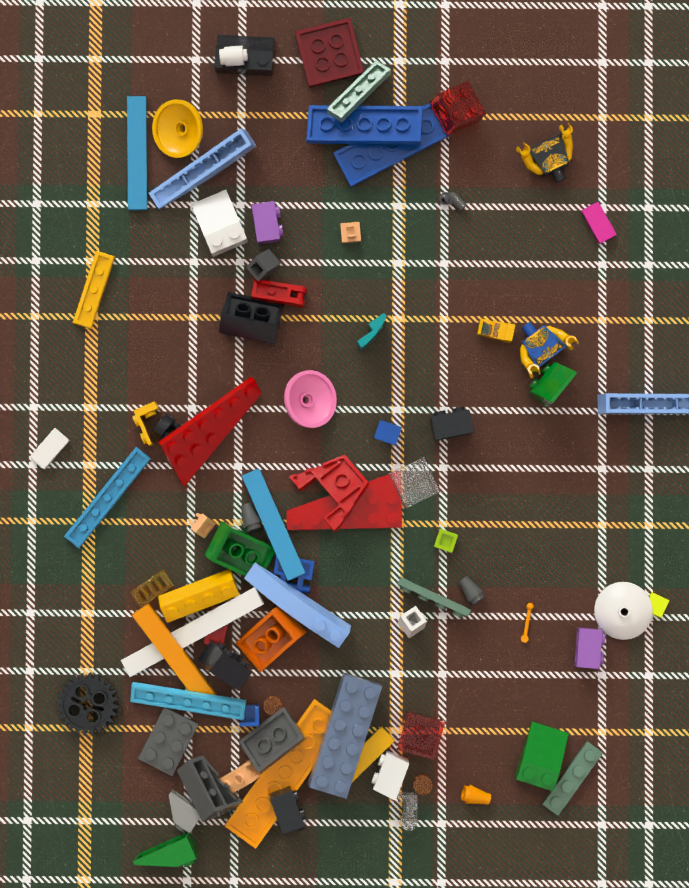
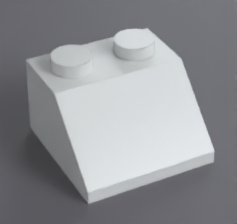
(390, 775)

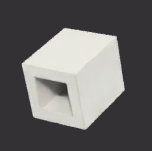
(412, 622)

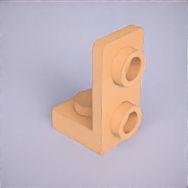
(241, 776)

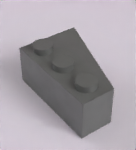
(206, 790)

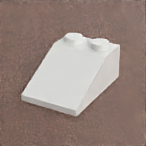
(219, 223)

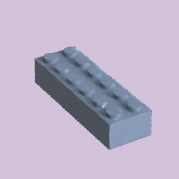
(344, 735)

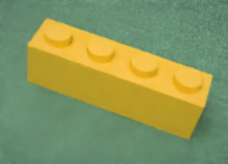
(198, 595)

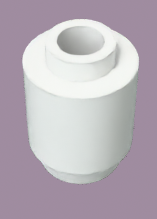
(233, 56)

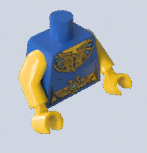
(542, 345)

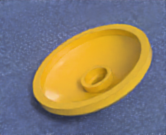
(169, 131)

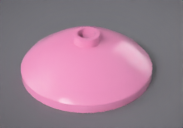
(319, 398)

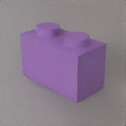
(266, 222)
(588, 648)

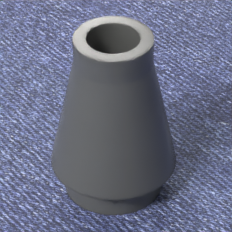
(251, 521)
(471, 590)

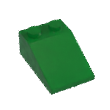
(552, 383)
(238, 549)
(542, 756)
(172, 853)

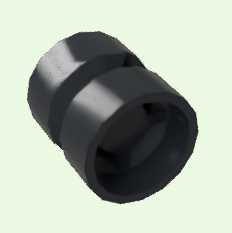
(165, 425)

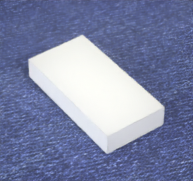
(49, 448)

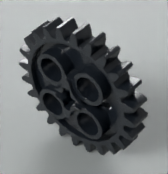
(93, 686)

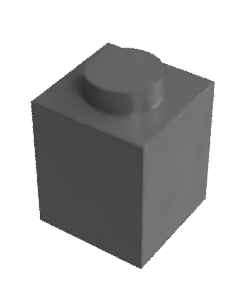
(263, 265)

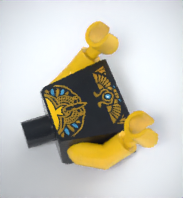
(550, 155)

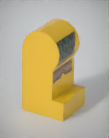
(496, 330)

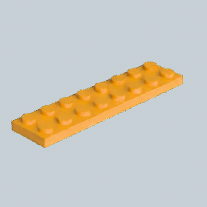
(256, 814)

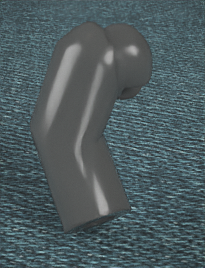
(449, 198)

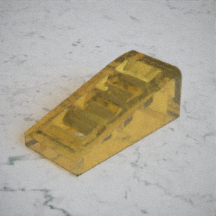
(138, 598)

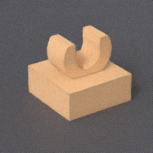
(350, 232)
(202, 525)

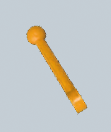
(524, 638)

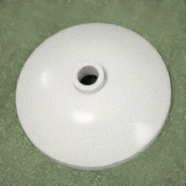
(620, 596)

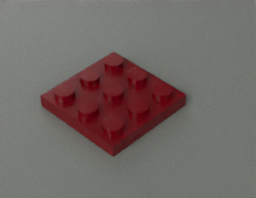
(329, 52)

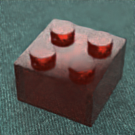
(457, 108)
(420, 735)

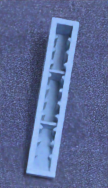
(203, 168)
(643, 403)
(299, 605)

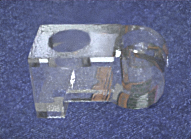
(409, 816)

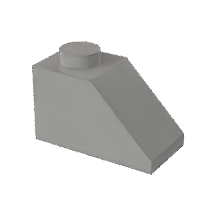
(183, 812)

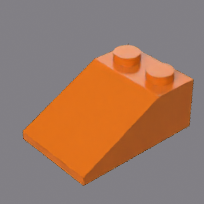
(270, 638)

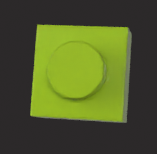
(445, 540)

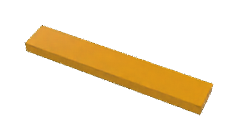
(171, 650)

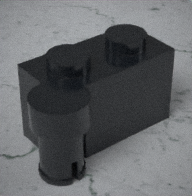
(286, 810)

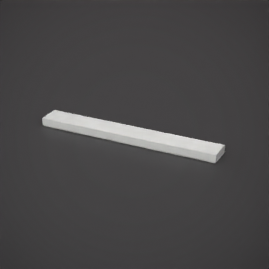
(196, 629)

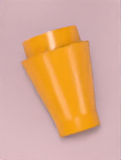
(473, 795)

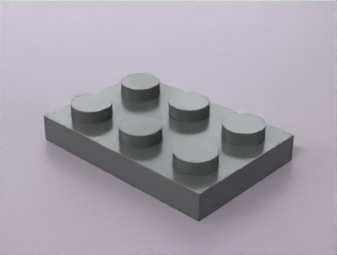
(272, 740)
(168, 741)

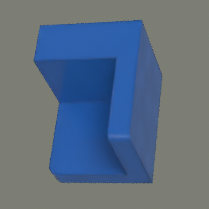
(387, 432)
(252, 716)

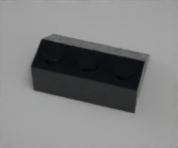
(259, 51)
(250, 318)

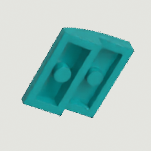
(375, 328)

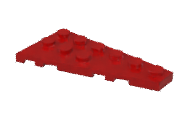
(200, 436)
(376, 508)

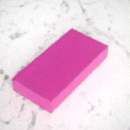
(598, 222)

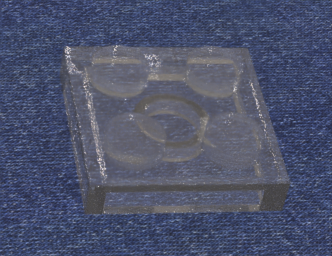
(414, 482)

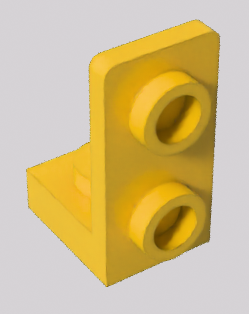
(147, 411)

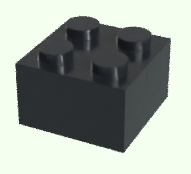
(451, 424)
(225, 664)

